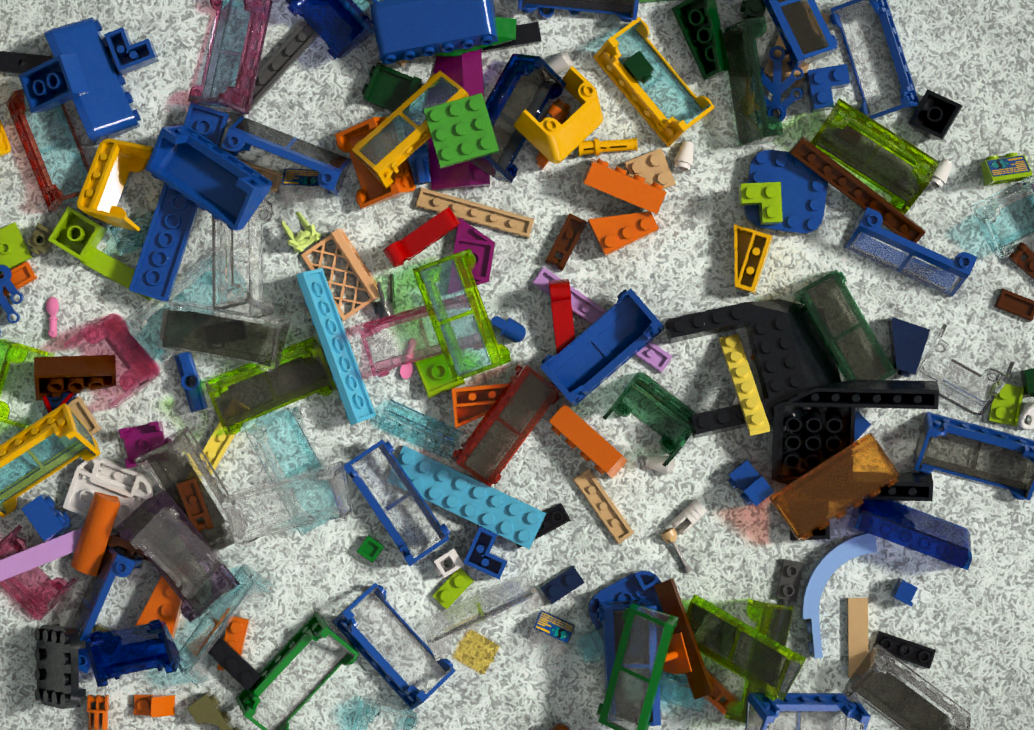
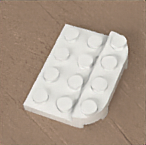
(110, 479)

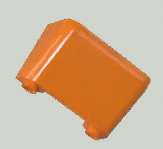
(372, 190)

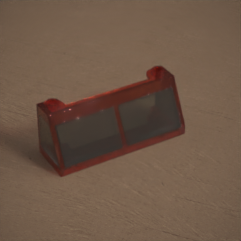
(506, 425)

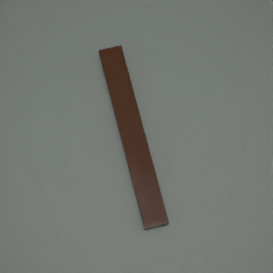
(855, 189)

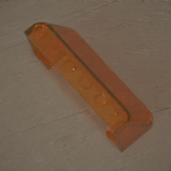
(835, 487)

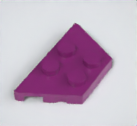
(480, 245)

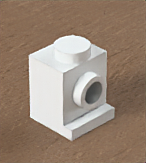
(455, 558)

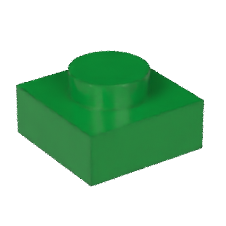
(370, 549)

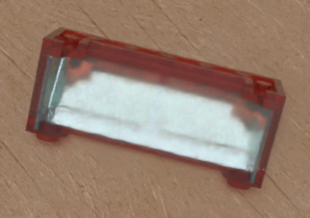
(51, 151)

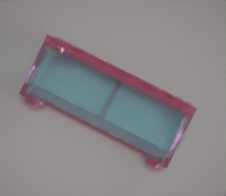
(233, 55)

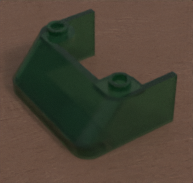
(656, 409)

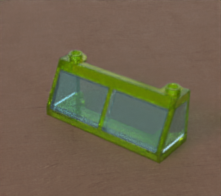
(459, 316)

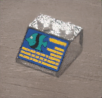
(300, 189)
(550, 635)

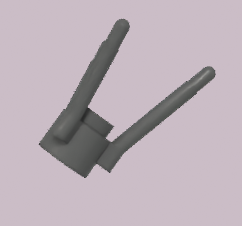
(385, 307)

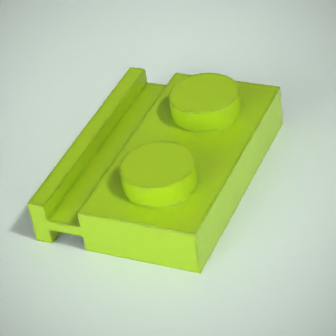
(1007, 405)

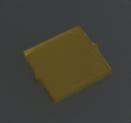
(477, 651)

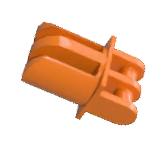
(99, 714)

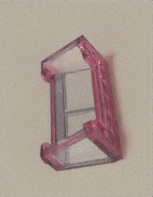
(399, 340)

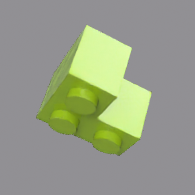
(765, 195)

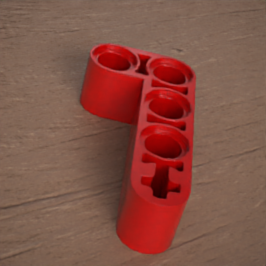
(421, 237)
(561, 313)

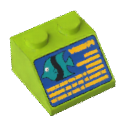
(1006, 169)

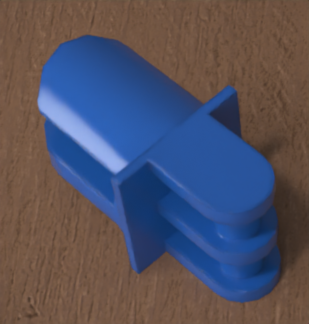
(510, 329)

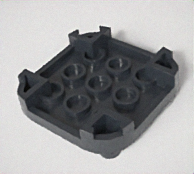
(58, 666)

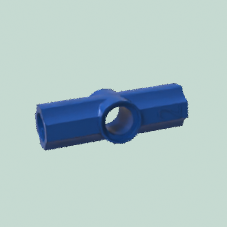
(420, 167)
(186, 369)

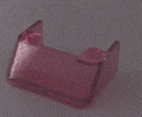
(140, 365)
(33, 588)

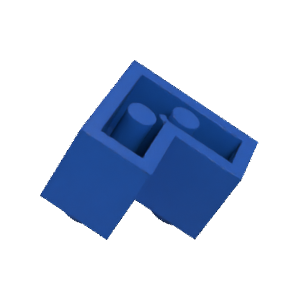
(130, 56)
(820, 84)
(750, 483)
(45, 518)
(481, 557)

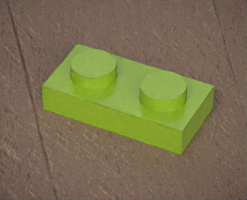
(453, 588)

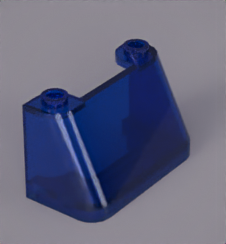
(337, 22)
(132, 651)

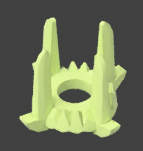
(298, 241)

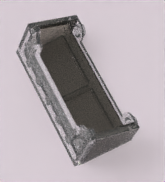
(204, 331)
(180, 459)
(903, 695)

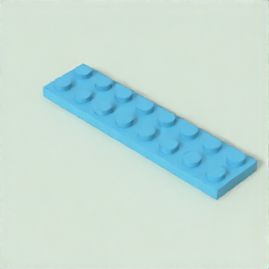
(336, 345)
(472, 498)

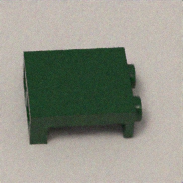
(389, 87)

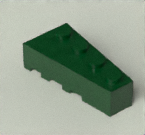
(704, 35)

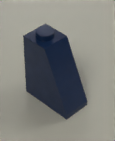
(906, 345)

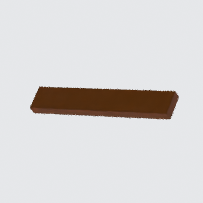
(672, 604)

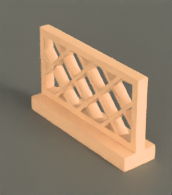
(356, 264)

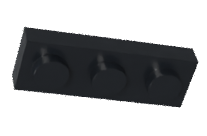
(234, 663)

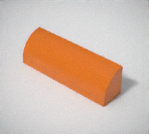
(95, 533)

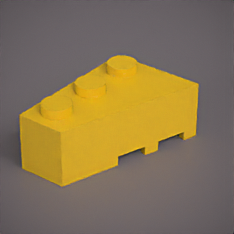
(750, 257)

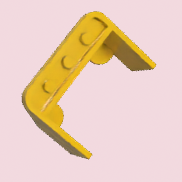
(559, 140)
(107, 179)

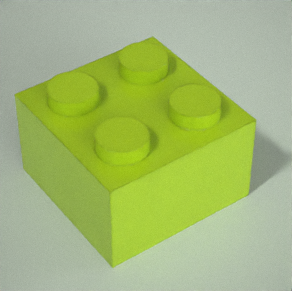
(77, 234)

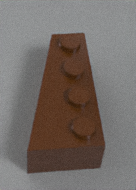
(73, 374)

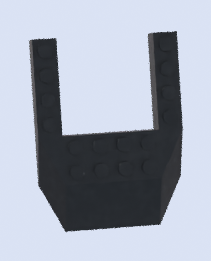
(784, 348)
(822, 423)

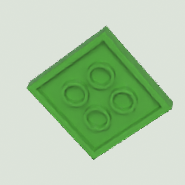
(461, 130)

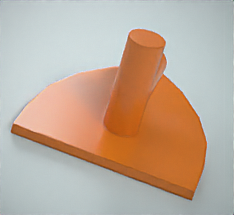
(677, 657)

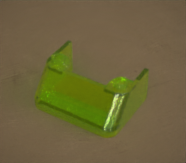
(17, 353)

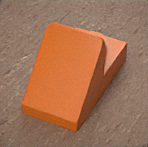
(154, 705)

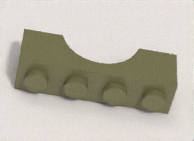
(208, 711)

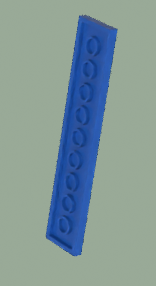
(173, 220)

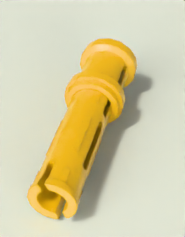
(596, 146)

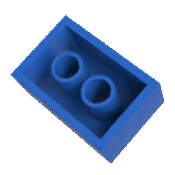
(53, 83)

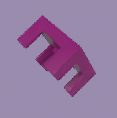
(139, 439)

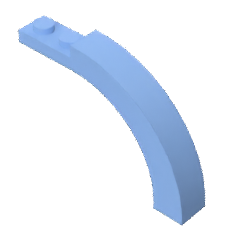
(819, 576)

